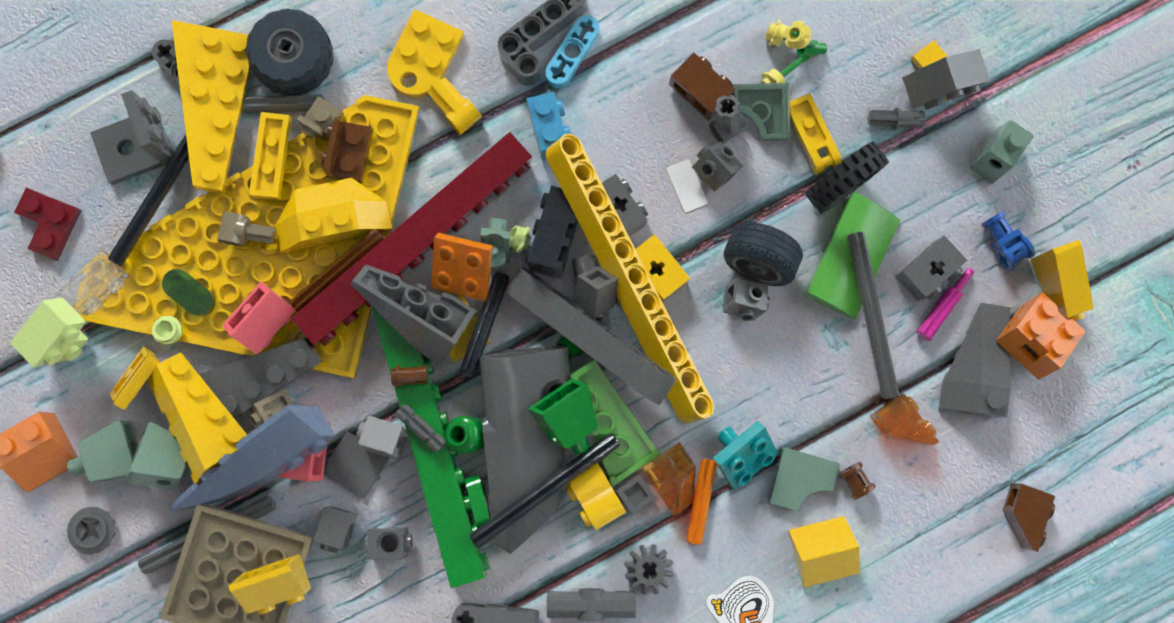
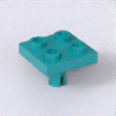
(744, 453)

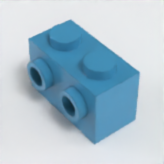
(546, 120)

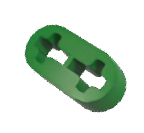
(478, 500)

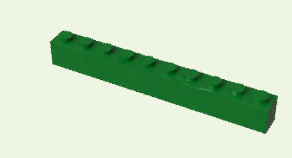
(437, 470)

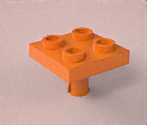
(461, 266)

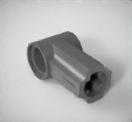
(727, 119)

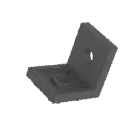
(141, 129)

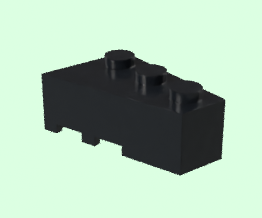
(552, 235)

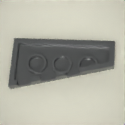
(260, 375)

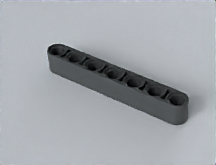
(591, 336)

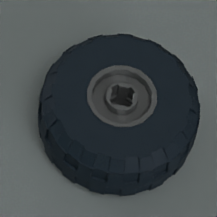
(289, 52)

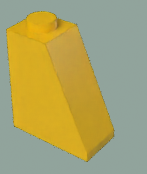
(1065, 279)

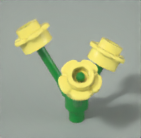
(797, 37)

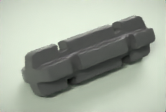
(420, 428)

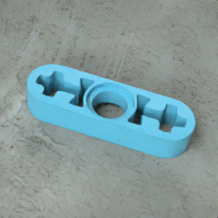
(576, 31)

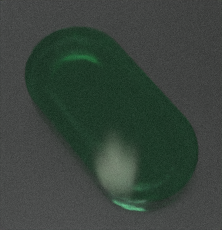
(188, 292)

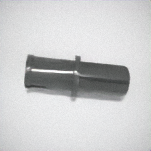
(896, 118)

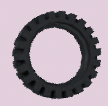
(846, 177)

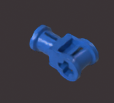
(1008, 242)

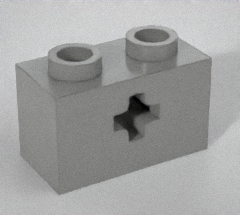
(382, 437)

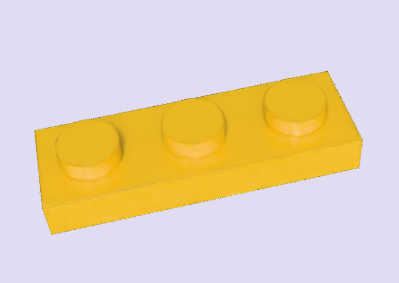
(270, 156)

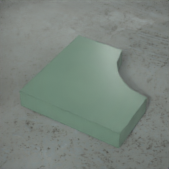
(767, 106)
(800, 476)

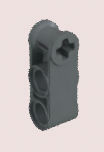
(495, 614)

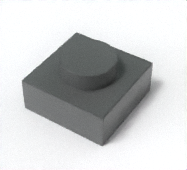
(635, 494)

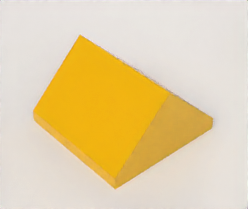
(825, 551)

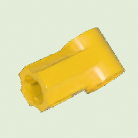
(457, 110)

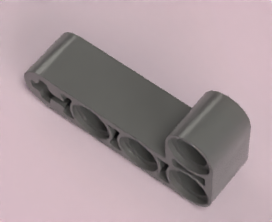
(528, 44)

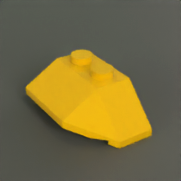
(330, 215)

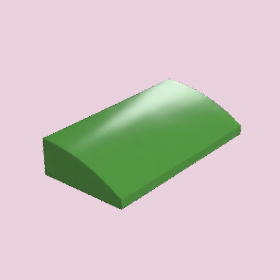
(834, 277)

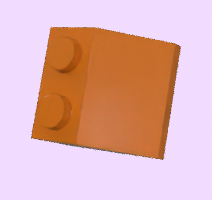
(35, 450)

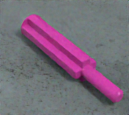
(943, 307)

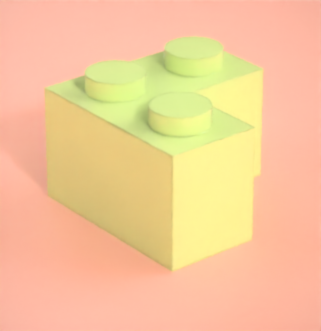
(51, 334)

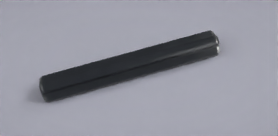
(484, 324)

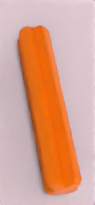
(701, 501)

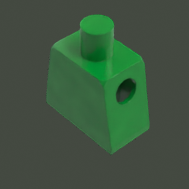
(567, 416)

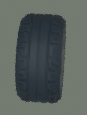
(763, 254)

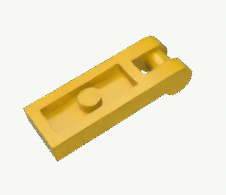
(813, 134)

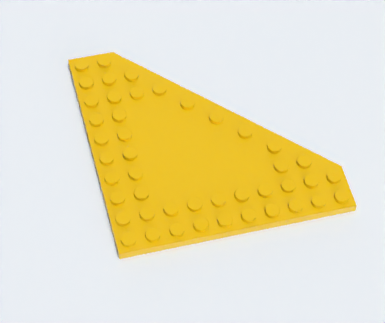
(232, 272)

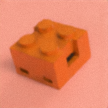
(1040, 336)

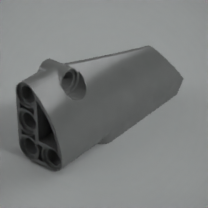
(514, 443)

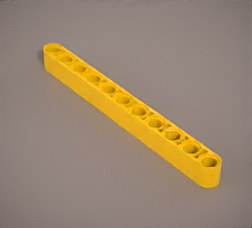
(634, 287)

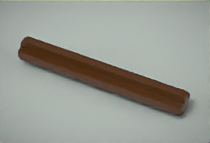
(336, 269)

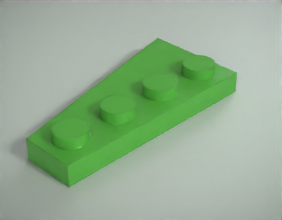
(616, 418)

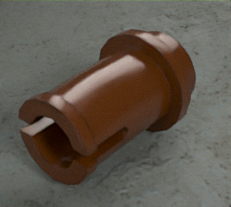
(408, 376)

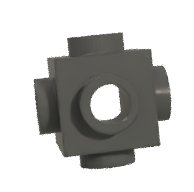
(716, 165)
(746, 298)

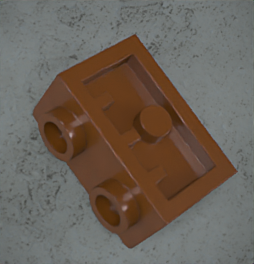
(346, 150)

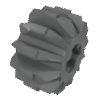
(659, 567)

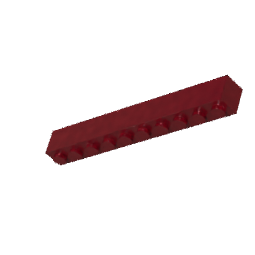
(415, 236)

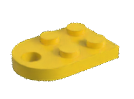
(423, 52)

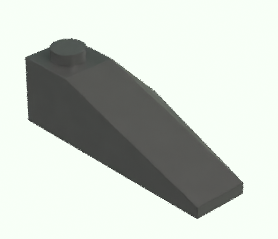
(422, 317)
(981, 368)

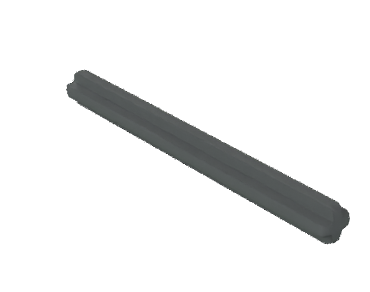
(873, 315)

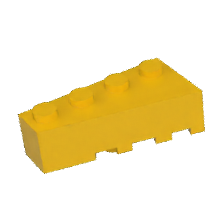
(194, 415)

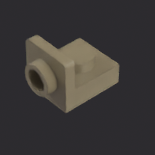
(318, 119)
(268, 407)

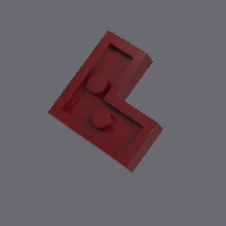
(54, 219)

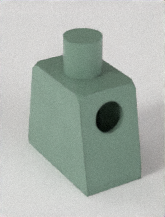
(1005, 147)
(106, 453)
(157, 460)

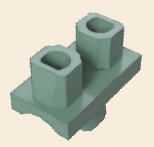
(500, 240)

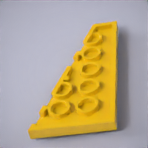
(212, 89)

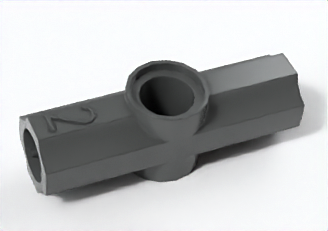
(591, 604)

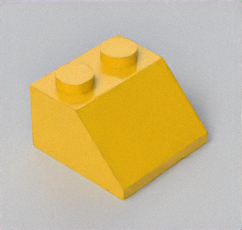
(271, 585)

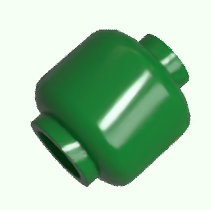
(465, 435)

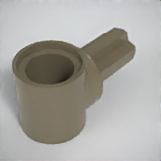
(238, 230)

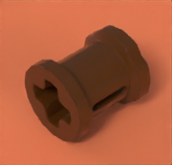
(857, 480)

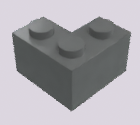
(947, 79)

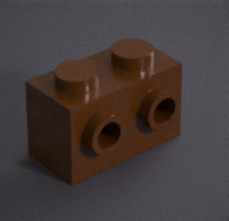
(700, 85)

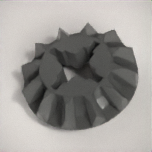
(78, 530)

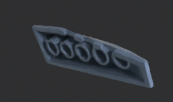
(262, 455)

